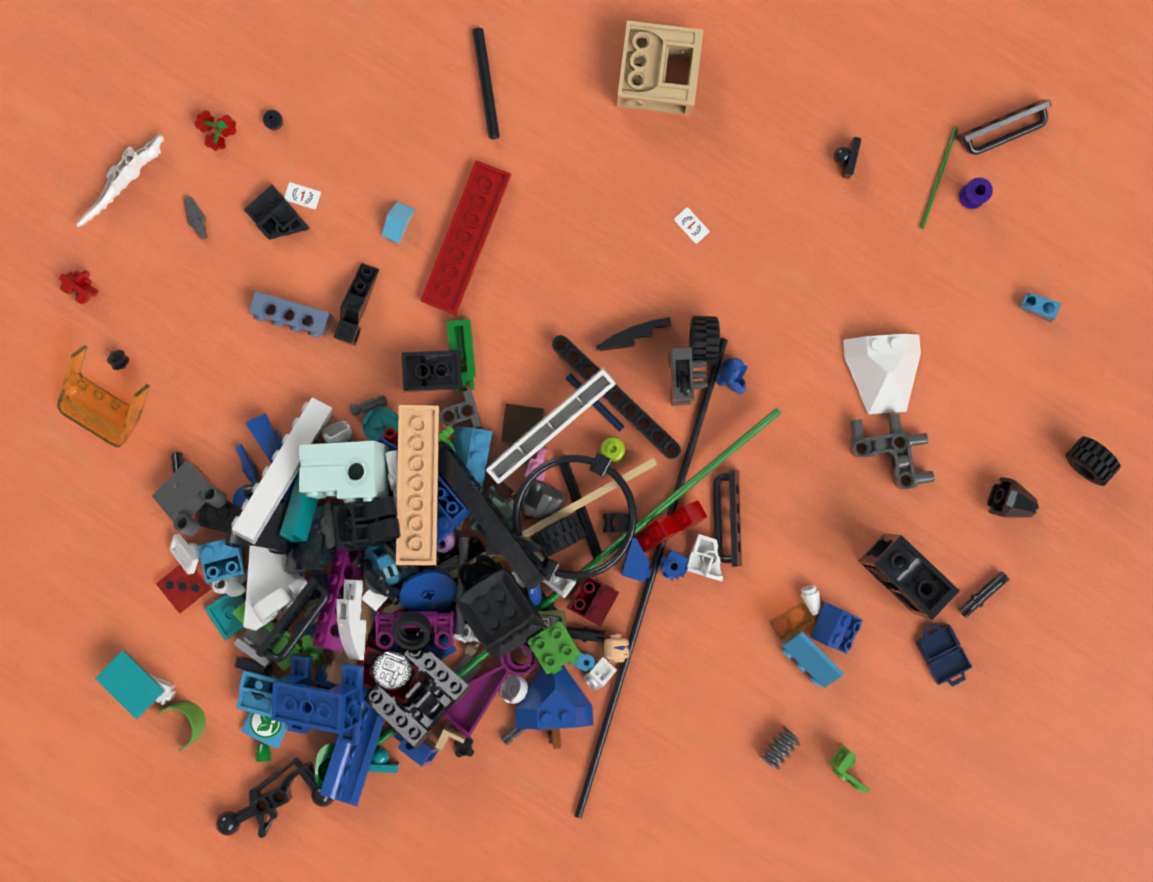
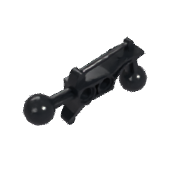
(229, 821)

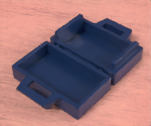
(946, 662)

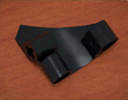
(269, 537)

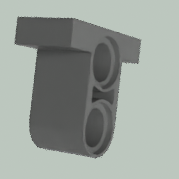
(457, 411)

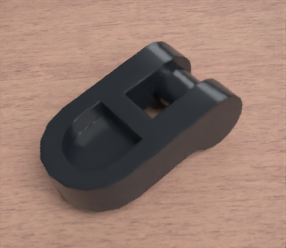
(623, 521)

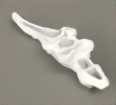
(123, 174)

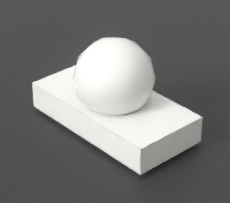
(185, 553)

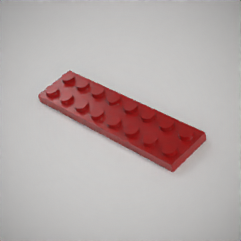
(466, 238)

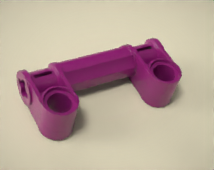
(441, 626)

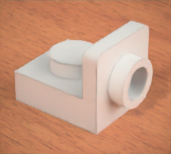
(599, 674)

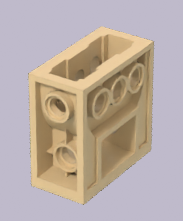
(645, 64)

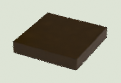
(518, 421)

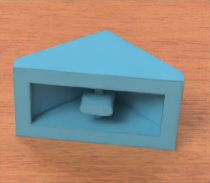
(397, 222)

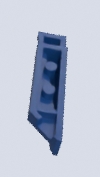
(266, 438)

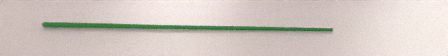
(641, 524)

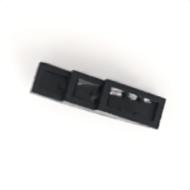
(626, 337)

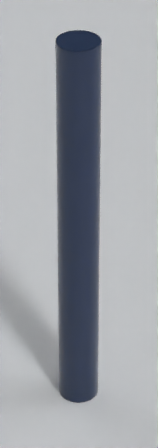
(598, 405)

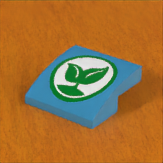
(265, 729)

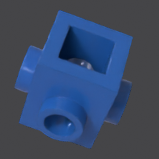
(673, 557)

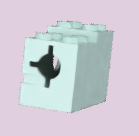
(344, 470)

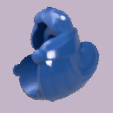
(731, 374)

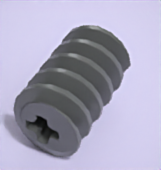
(780, 748)

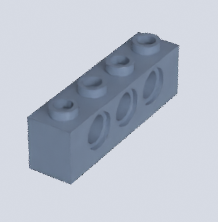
(263, 301)

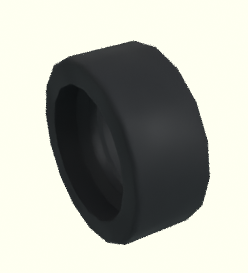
(410, 642)

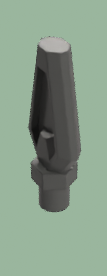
(195, 217)
(327, 525)

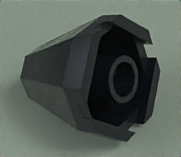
(1011, 500)

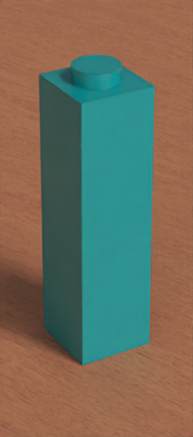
(298, 515)

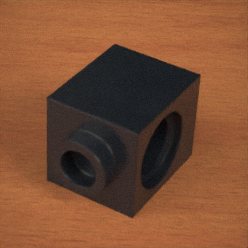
(347, 332)

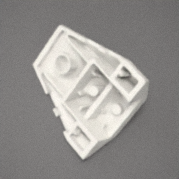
(883, 370)

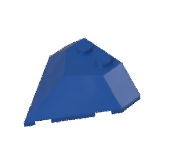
(554, 703)

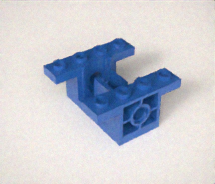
(318, 708)

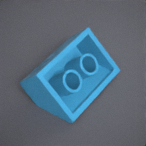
(473, 449)
(811, 659)

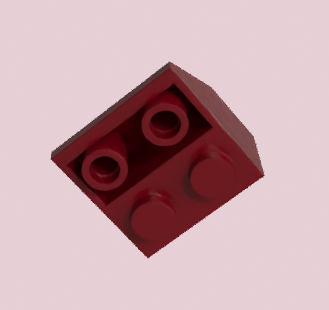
(593, 600)

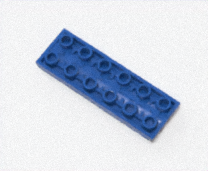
(352, 762)

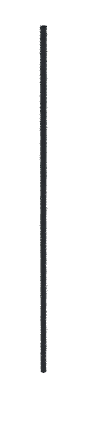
(648, 587)

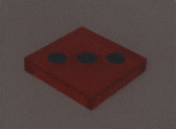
(182, 588)

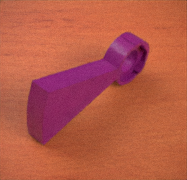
(483, 689)

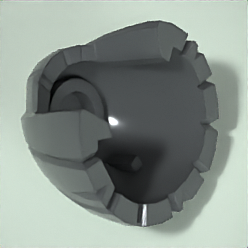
(541, 500)

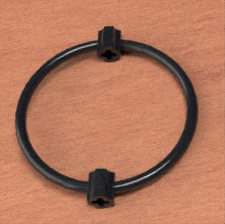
(600, 466)

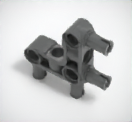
(901, 457)

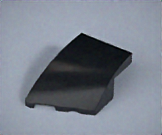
(275, 215)
(306, 555)

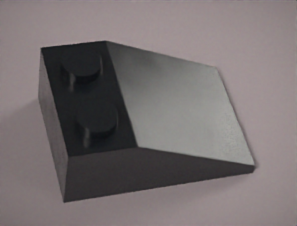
(431, 371)

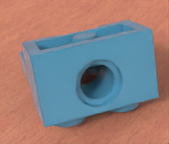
(258, 683)

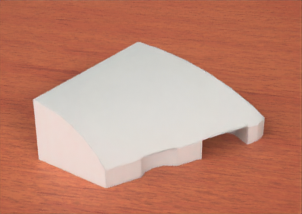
(704, 558)

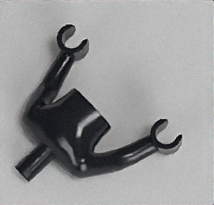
(375, 582)

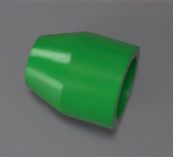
(263, 753)

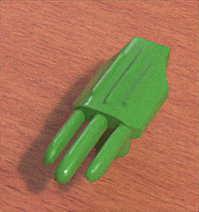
(307, 641)

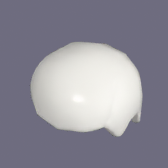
(337, 432)
(513, 689)

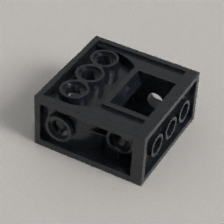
(909, 575)

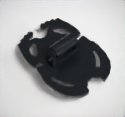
(477, 571)

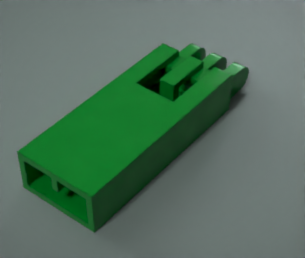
(461, 339)

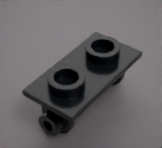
(475, 549)

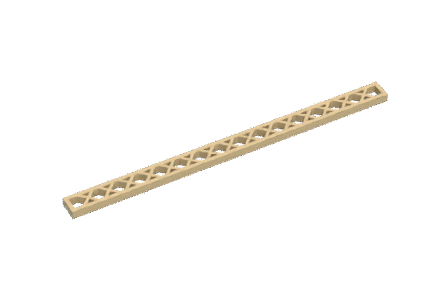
(560, 514)

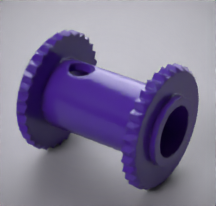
(975, 193)

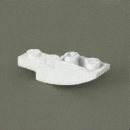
(350, 627)

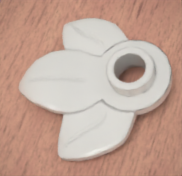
(233, 585)

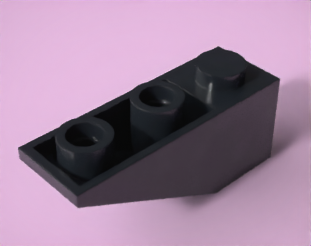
(358, 294)

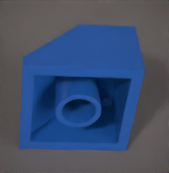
(636, 563)

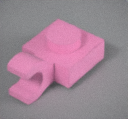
(534, 463)

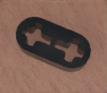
(252, 665)

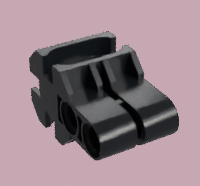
(366, 524)

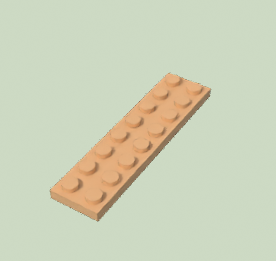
(417, 484)

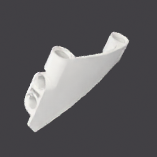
(269, 587)

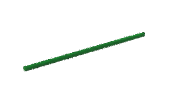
(938, 177)

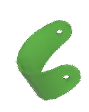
(195, 716)

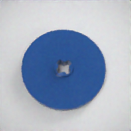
(414, 591)

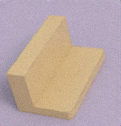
(449, 731)

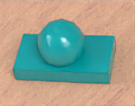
(381, 764)

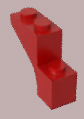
(668, 526)

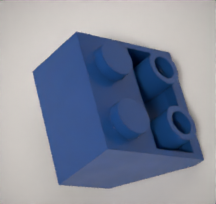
(836, 628)

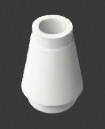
(811, 598)

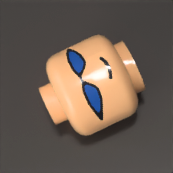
(616, 648)

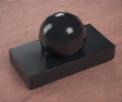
(848, 157)

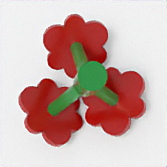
(224, 126)

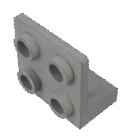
(252, 641)

